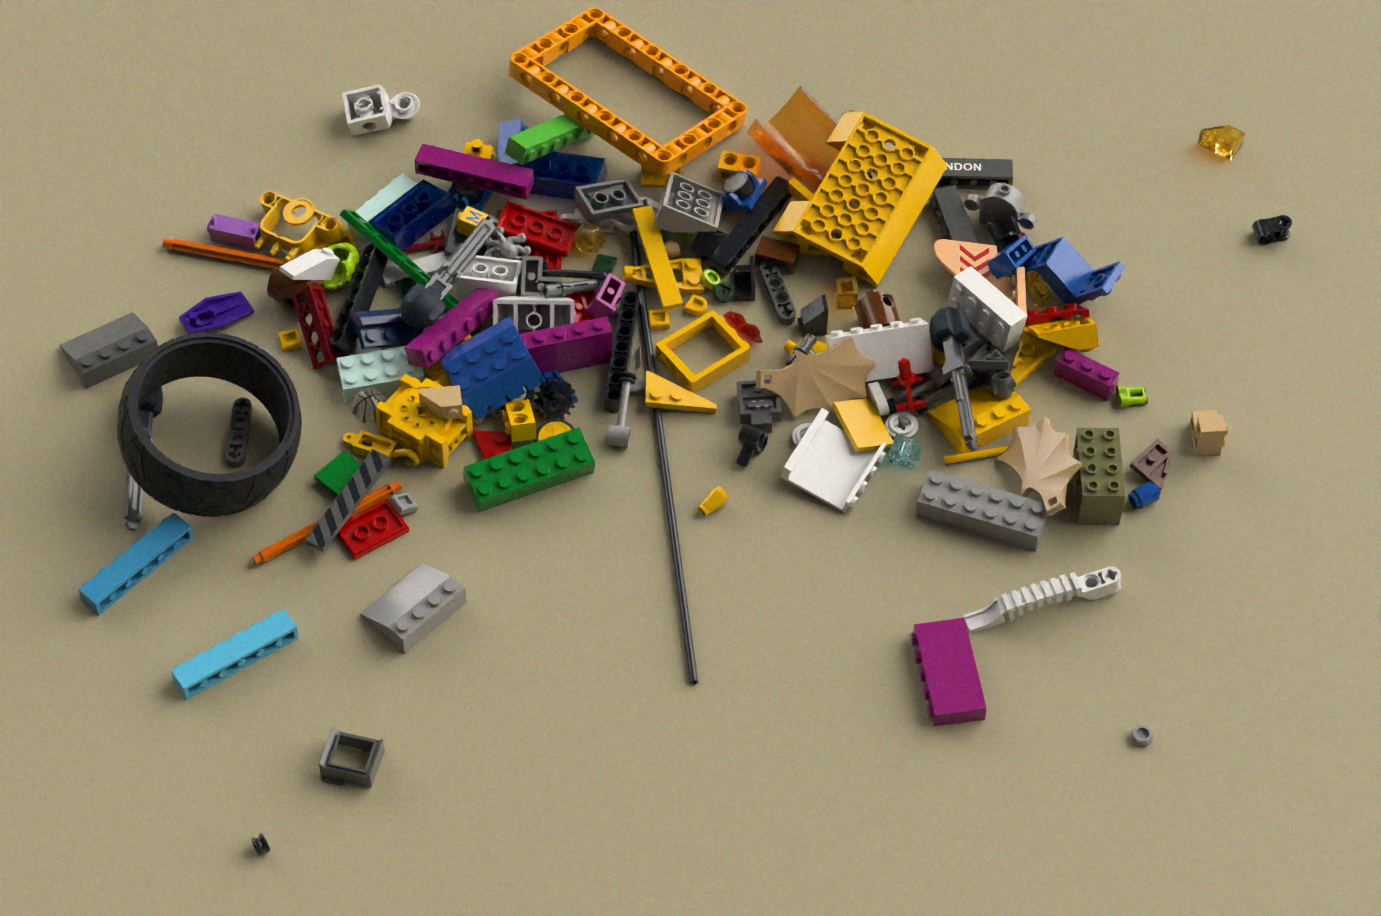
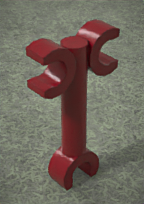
(436, 243)

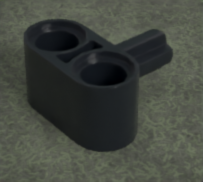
(752, 440)

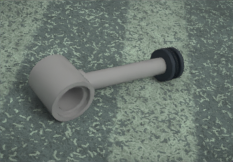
(620, 434)

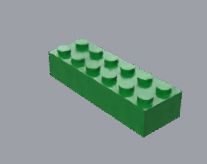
(528, 469)

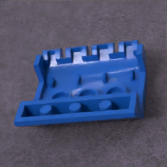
(491, 368)

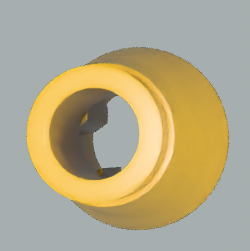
(713, 500)

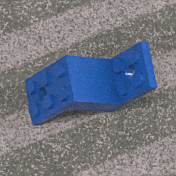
(1069, 273)

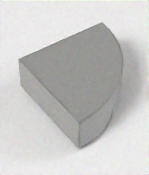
(637, 388)

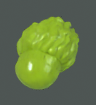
(346, 267)

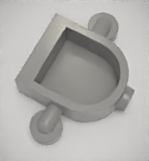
(999, 203)

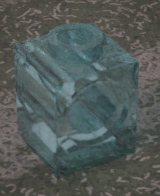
(904, 451)

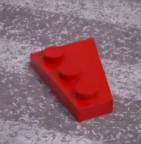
(1053, 311)

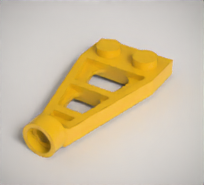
(690, 270)

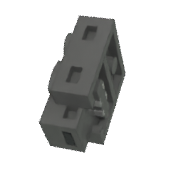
(758, 405)

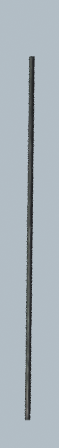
(682, 597)

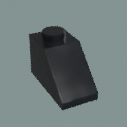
(707, 243)
(814, 317)

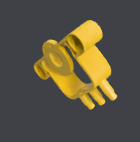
(273, 204)

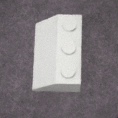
(491, 274)

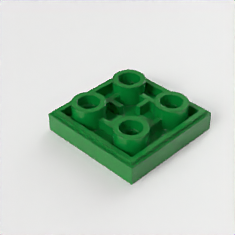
(337, 473)

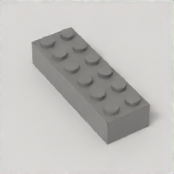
(982, 510)

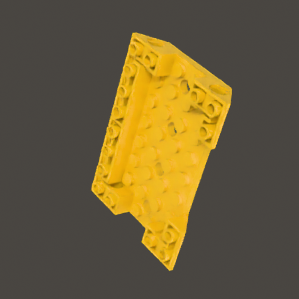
(886, 204)

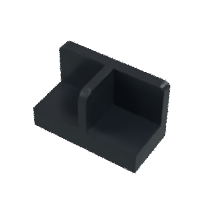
(1004, 231)
(744, 281)

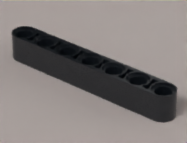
(750, 227)
(358, 298)
(621, 349)

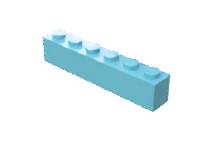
(234, 654)

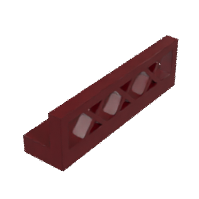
(320, 324)

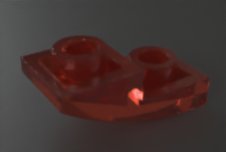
(744, 329)

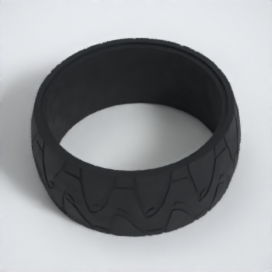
(220, 358)

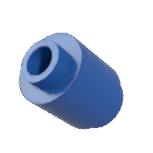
(1144, 495)

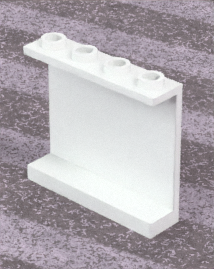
(829, 466)

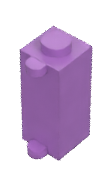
(234, 231)

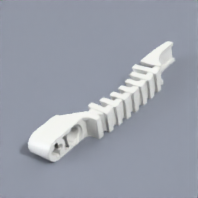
(1106, 582)

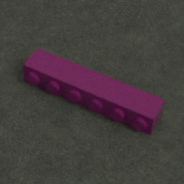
(474, 171)
(451, 328)

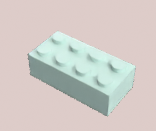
(375, 370)

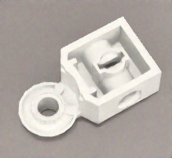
(372, 110)

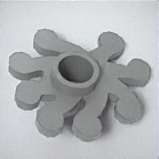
(505, 247)

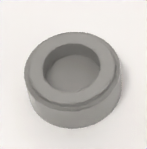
(1142, 735)

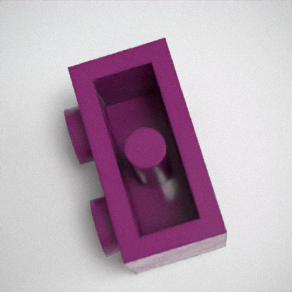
(606, 297)

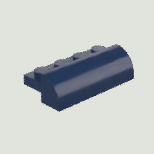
(382, 329)

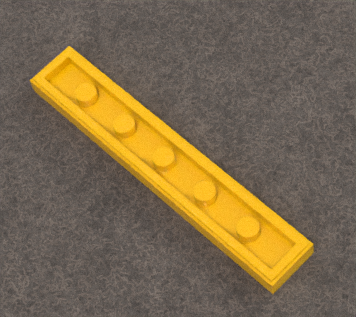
(657, 258)

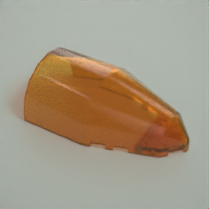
(798, 138)

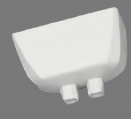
(534, 312)

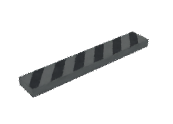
(347, 500)

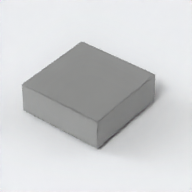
(403, 503)

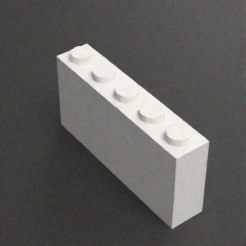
(888, 345)

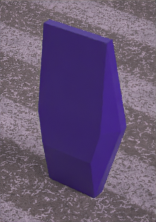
(216, 313)

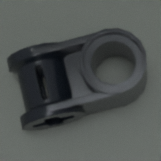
(1271, 230)

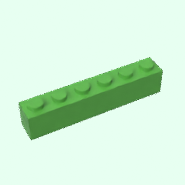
(545, 138)

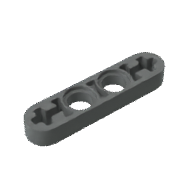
(775, 293)
(238, 432)

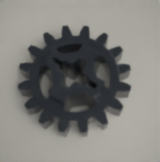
(554, 399)

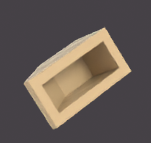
(442, 401)

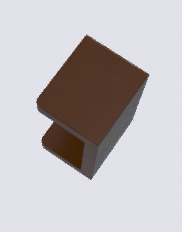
(778, 251)

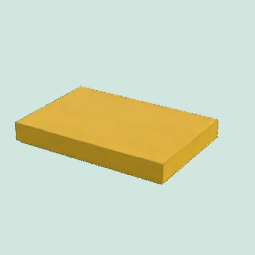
(862, 424)

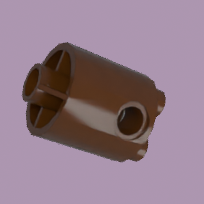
(281, 287)
(876, 309)

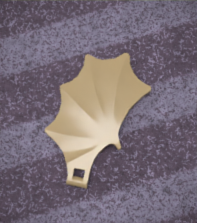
(820, 378)
(1042, 462)

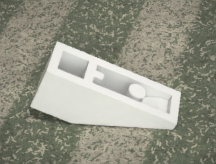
(313, 265)

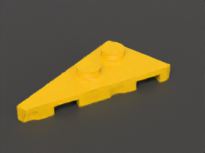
(1030, 355)
(667, 395)

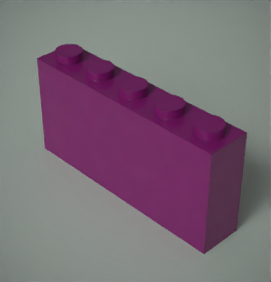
(570, 345)
(948, 672)

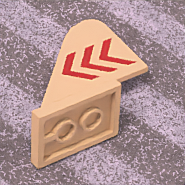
(960, 255)

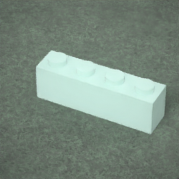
(382, 199)

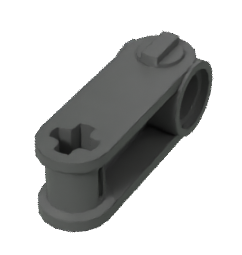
(999, 383)

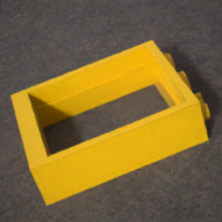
(682, 373)

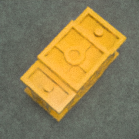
(418, 428)

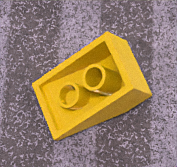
(1074, 333)

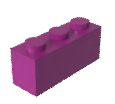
(1086, 373)

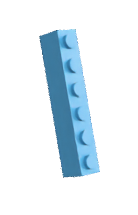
(135, 563)

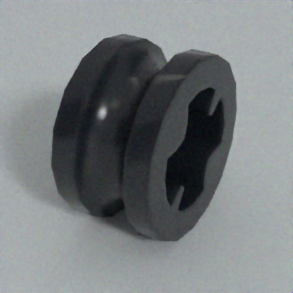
(260, 844)

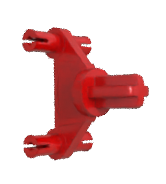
(907, 378)

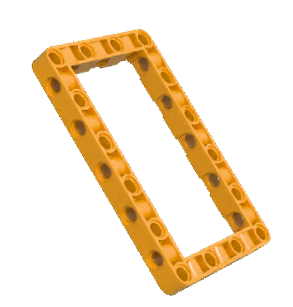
(528, 69)

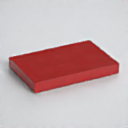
(372, 529)

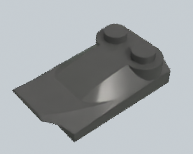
(606, 199)

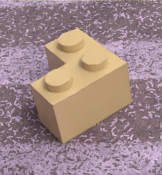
(1208, 432)

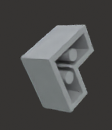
(532, 276)

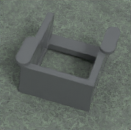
(339, 774)

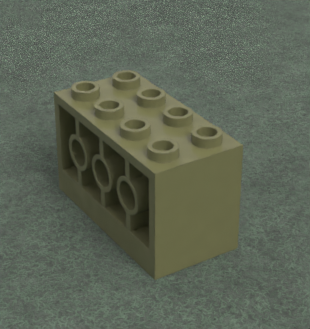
(1100, 478)

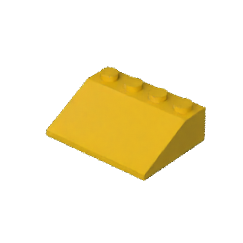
(991, 417)

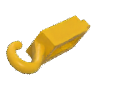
(381, 444)

